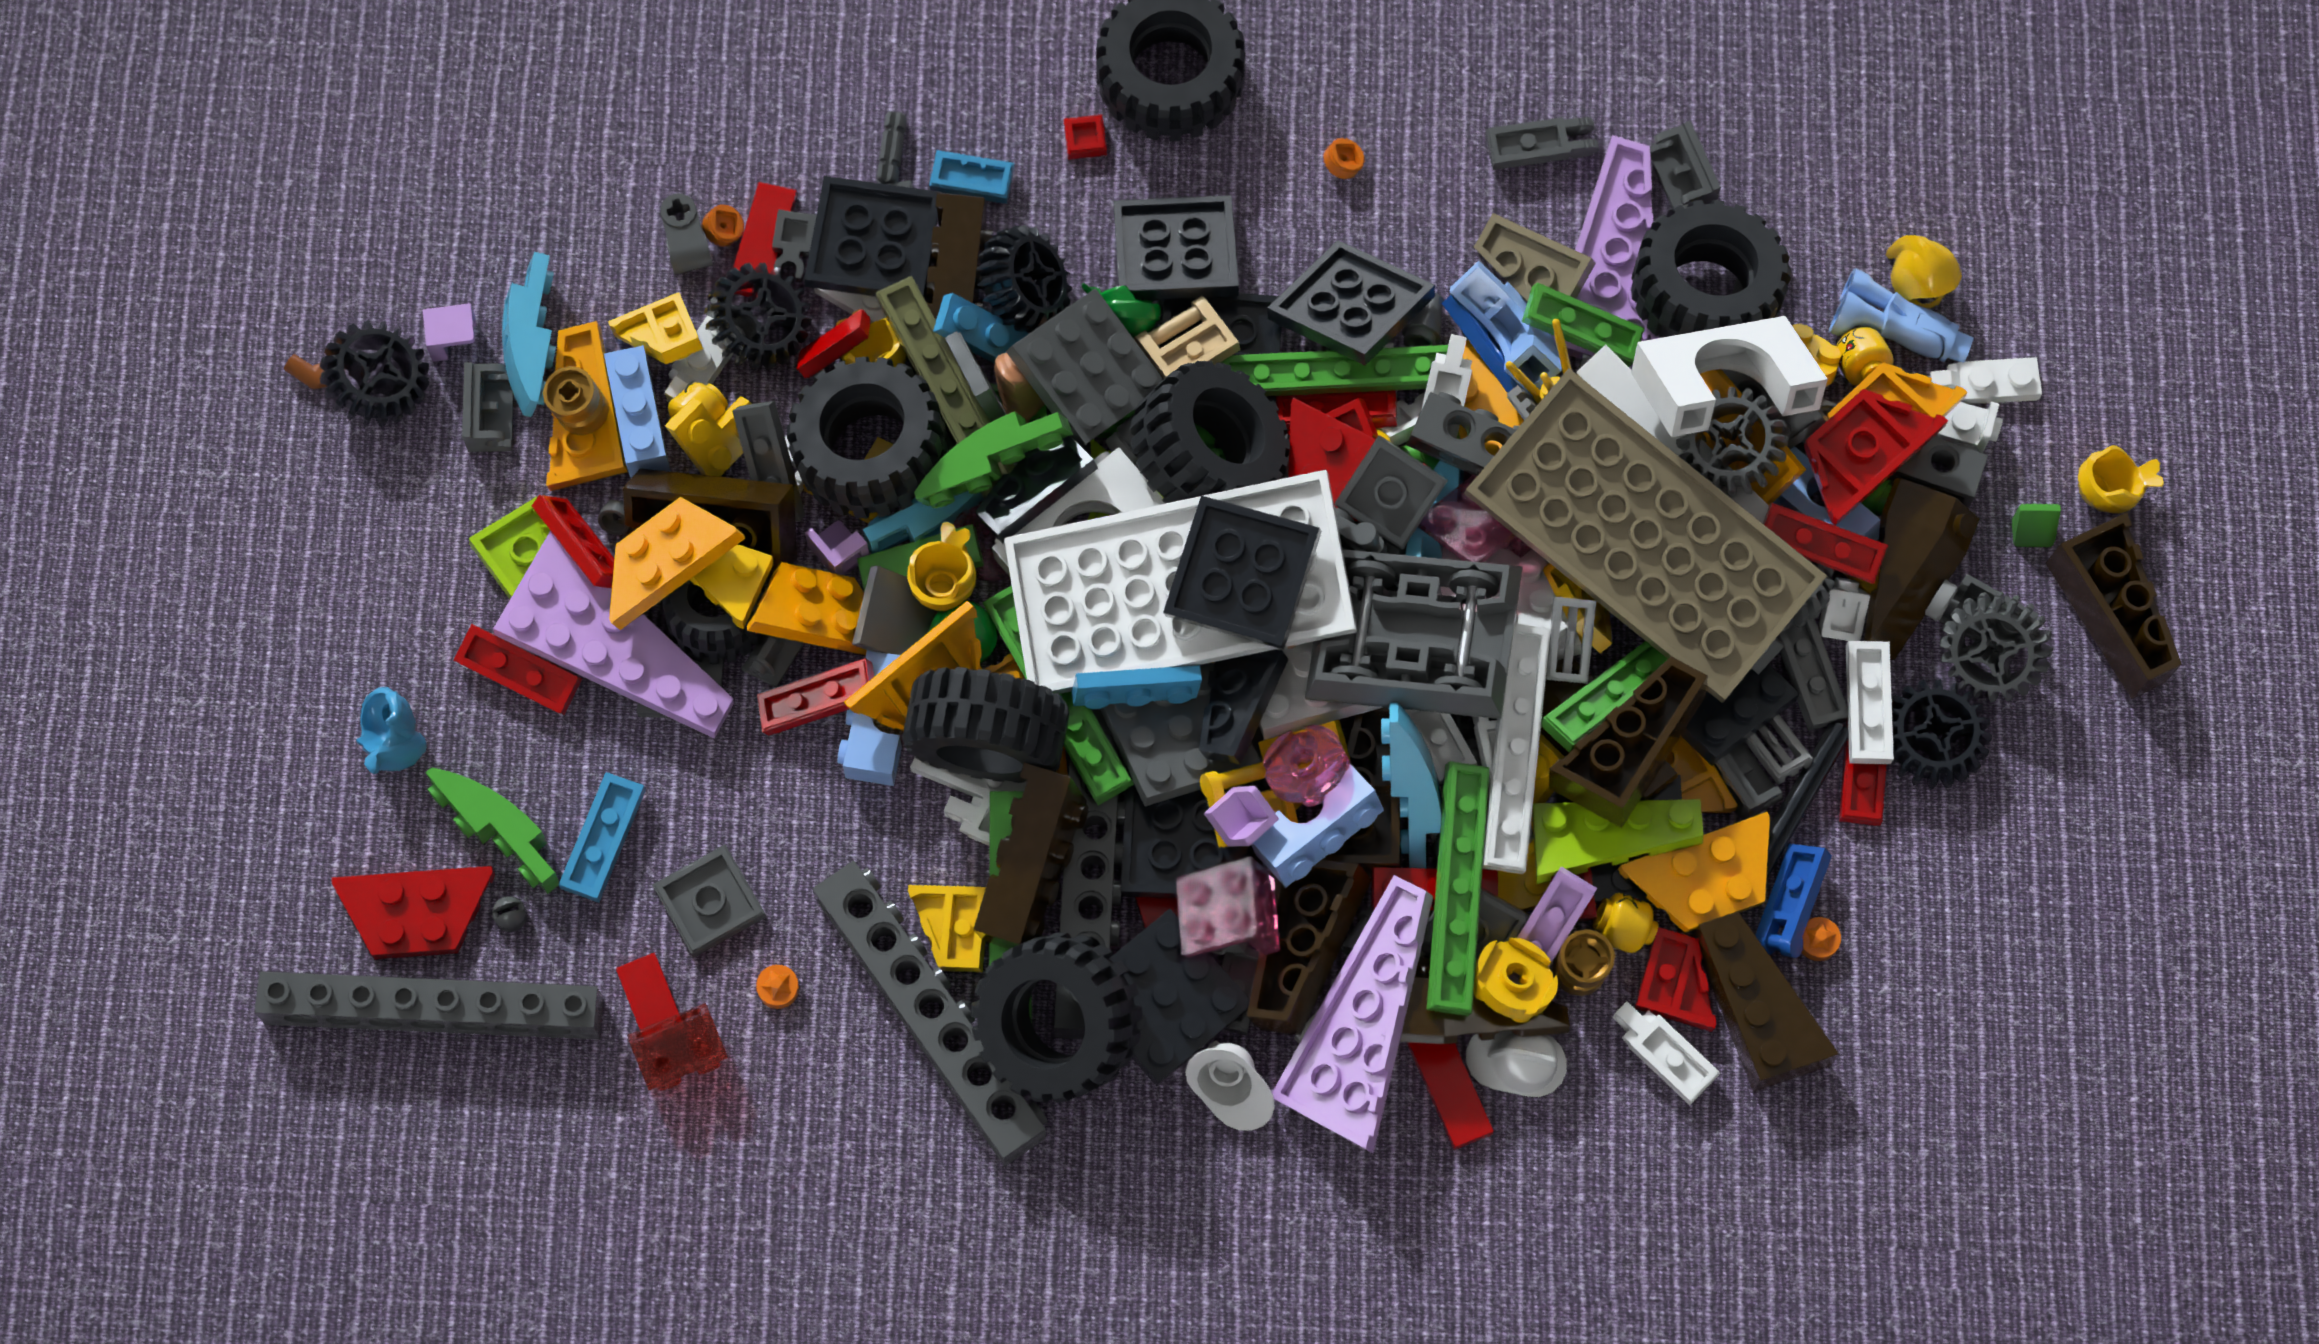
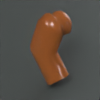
(304, 371)

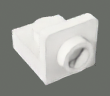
(1972, 425)
(1845, 612)

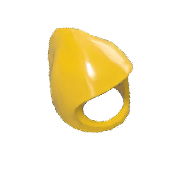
(1923, 269)

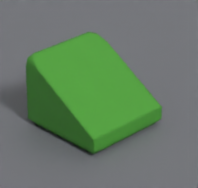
(2035, 525)

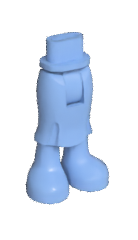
(1901, 321)

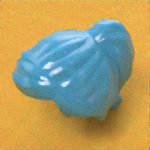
(389, 732)

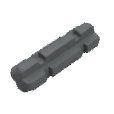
(891, 147)

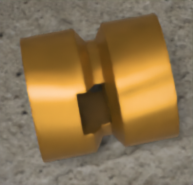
(575, 400)
(1583, 962)

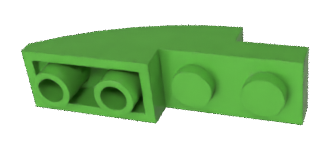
(975, 459)
(489, 814)

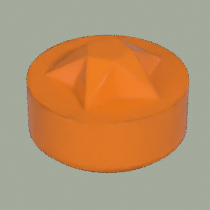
(1344, 158)
(723, 225)
(1820, 939)
(777, 986)

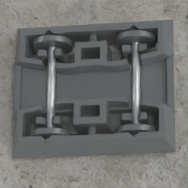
(1420, 643)

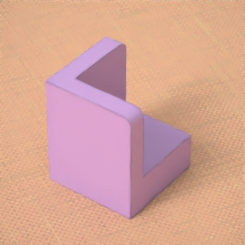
(447, 328)
(837, 547)
(1241, 816)

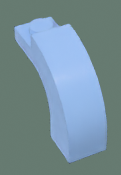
(1501, 312)

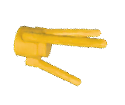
(1548, 382)

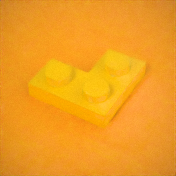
(707, 442)

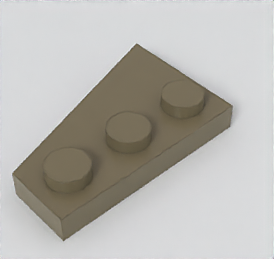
(1530, 258)

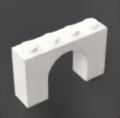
(1763, 349)
(1109, 490)

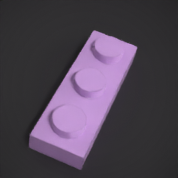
(1556, 914)

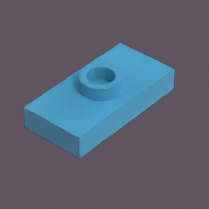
(972, 176)

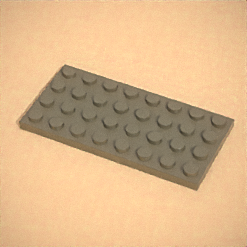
(1645, 534)

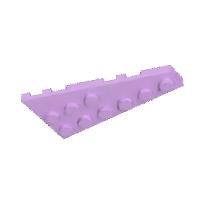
(1614, 232)
(568, 623)
(1353, 1041)

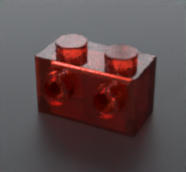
(677, 1048)

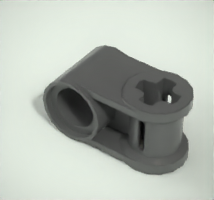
(685, 238)

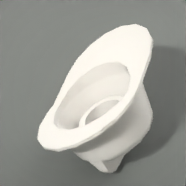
(1517, 1064)
(1231, 1086)

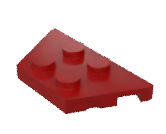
(1325, 444)
(1864, 448)
(414, 910)

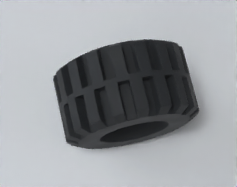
(702, 634)

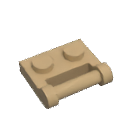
(1205, 342)

